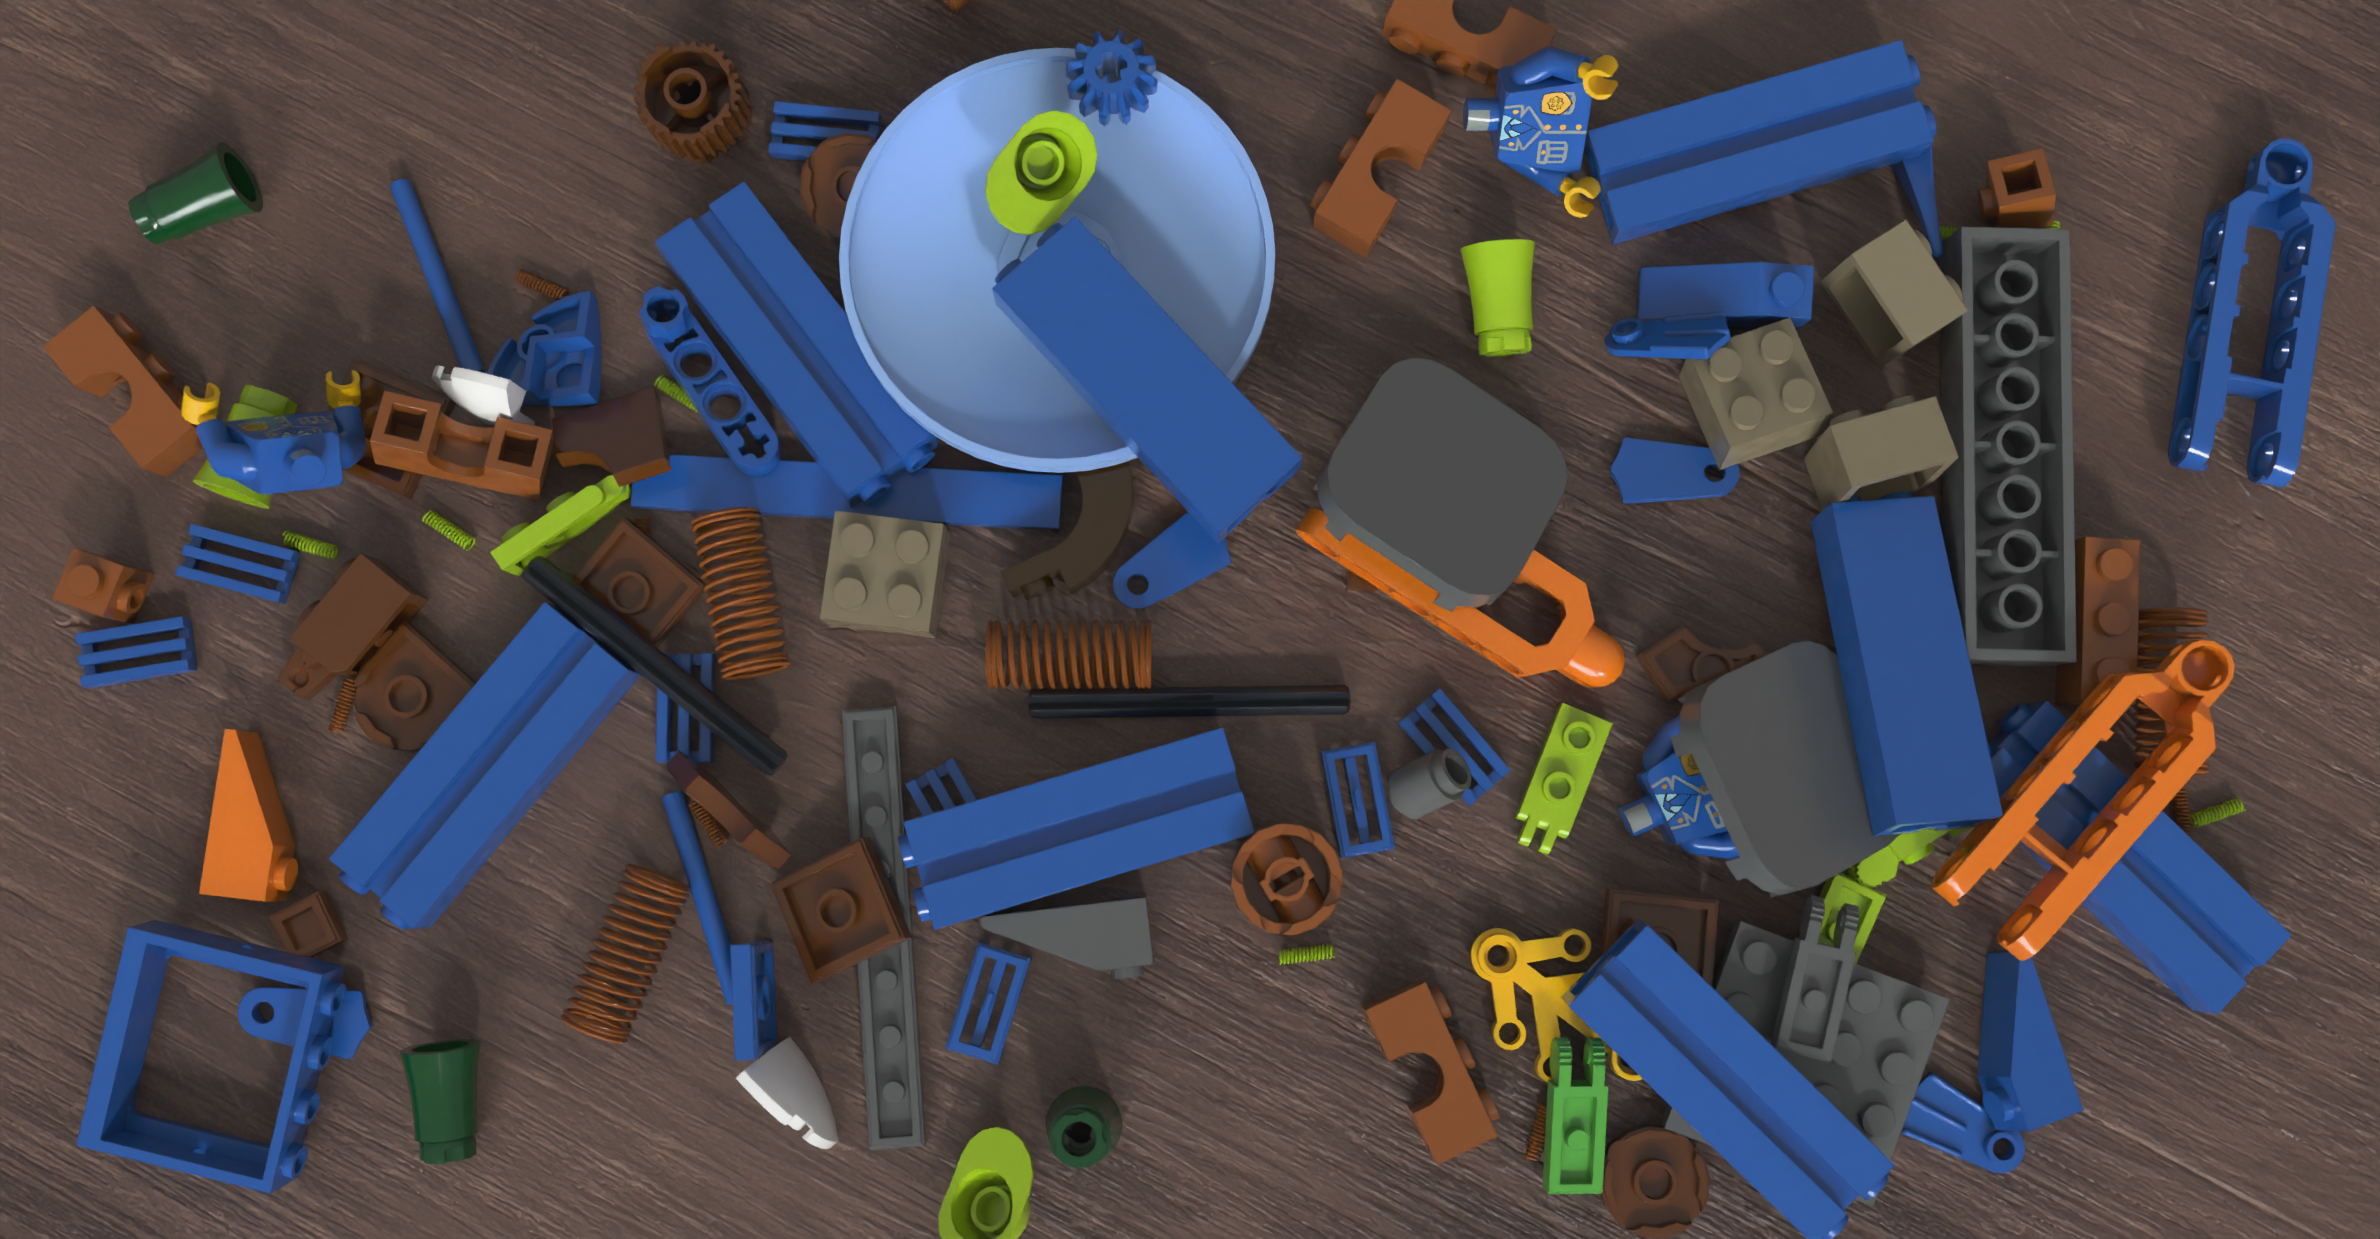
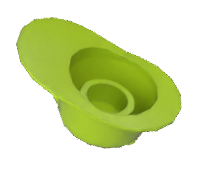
(1040, 172)
(989, 1189)

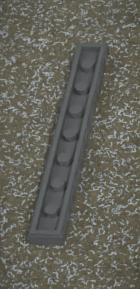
(889, 977)

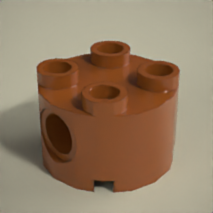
(1286, 879)

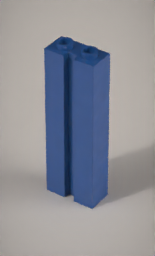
(1759, 141)
(795, 344)
(1145, 377)
(1904, 665)
(483, 769)
(1075, 829)
(2165, 891)
(1728, 1082)

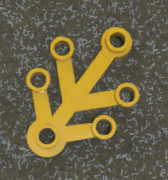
(1545, 991)

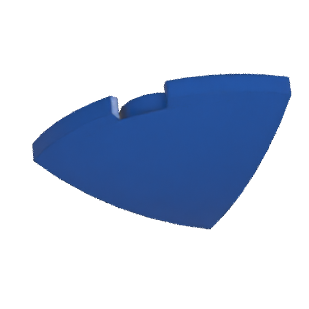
(559, 356)

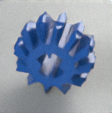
(1106, 58)

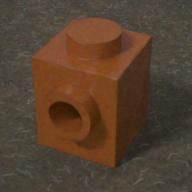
(2018, 191)
(103, 586)

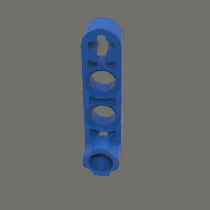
(707, 388)

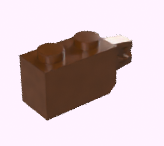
(348, 624)

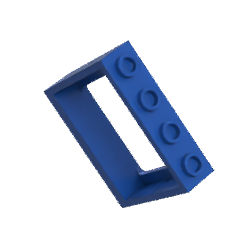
(110, 1114)

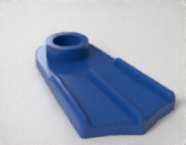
(1674, 337)
(1667, 472)
(1171, 563)
(346, 1030)
(1959, 1126)

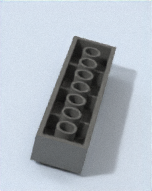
(2012, 428)

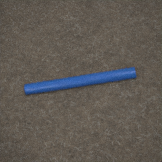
(436, 275)
(701, 887)

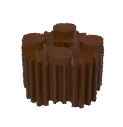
(707, 123)

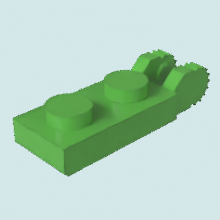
(1575, 1121)

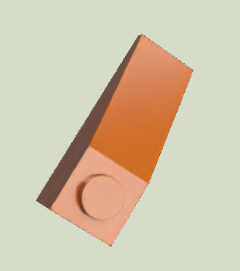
(248, 832)

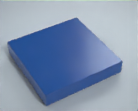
(753, 998)

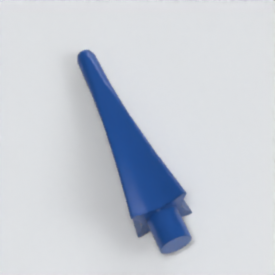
(1918, 182)

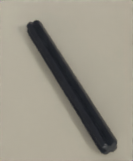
(654, 665)
(1189, 701)

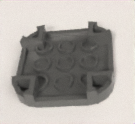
(1443, 482)
(1782, 767)

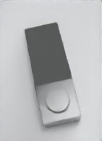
(1095, 934)

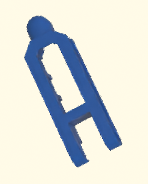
(2276, 201)

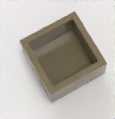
(1894, 293)
(1756, 394)
(1881, 452)
(885, 574)

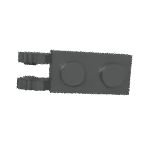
(1816, 984)

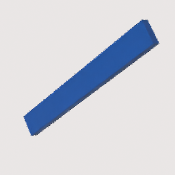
(807, 492)

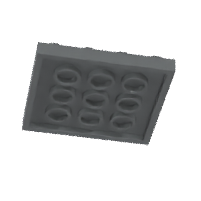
(1878, 1046)

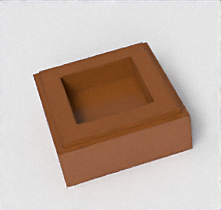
(308, 926)

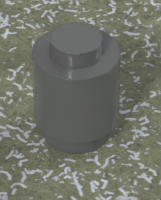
(1429, 783)

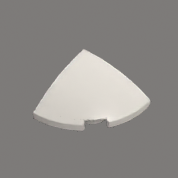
(482, 394)
(792, 1092)

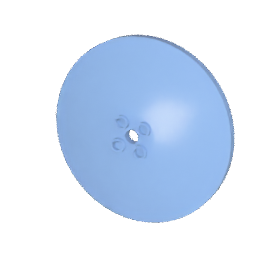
(924, 252)

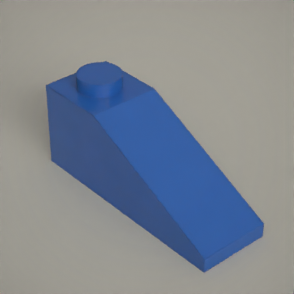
(1746, 292)
(2020, 1051)

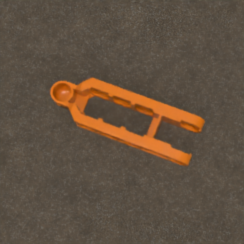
(1575, 649)
(2179, 694)

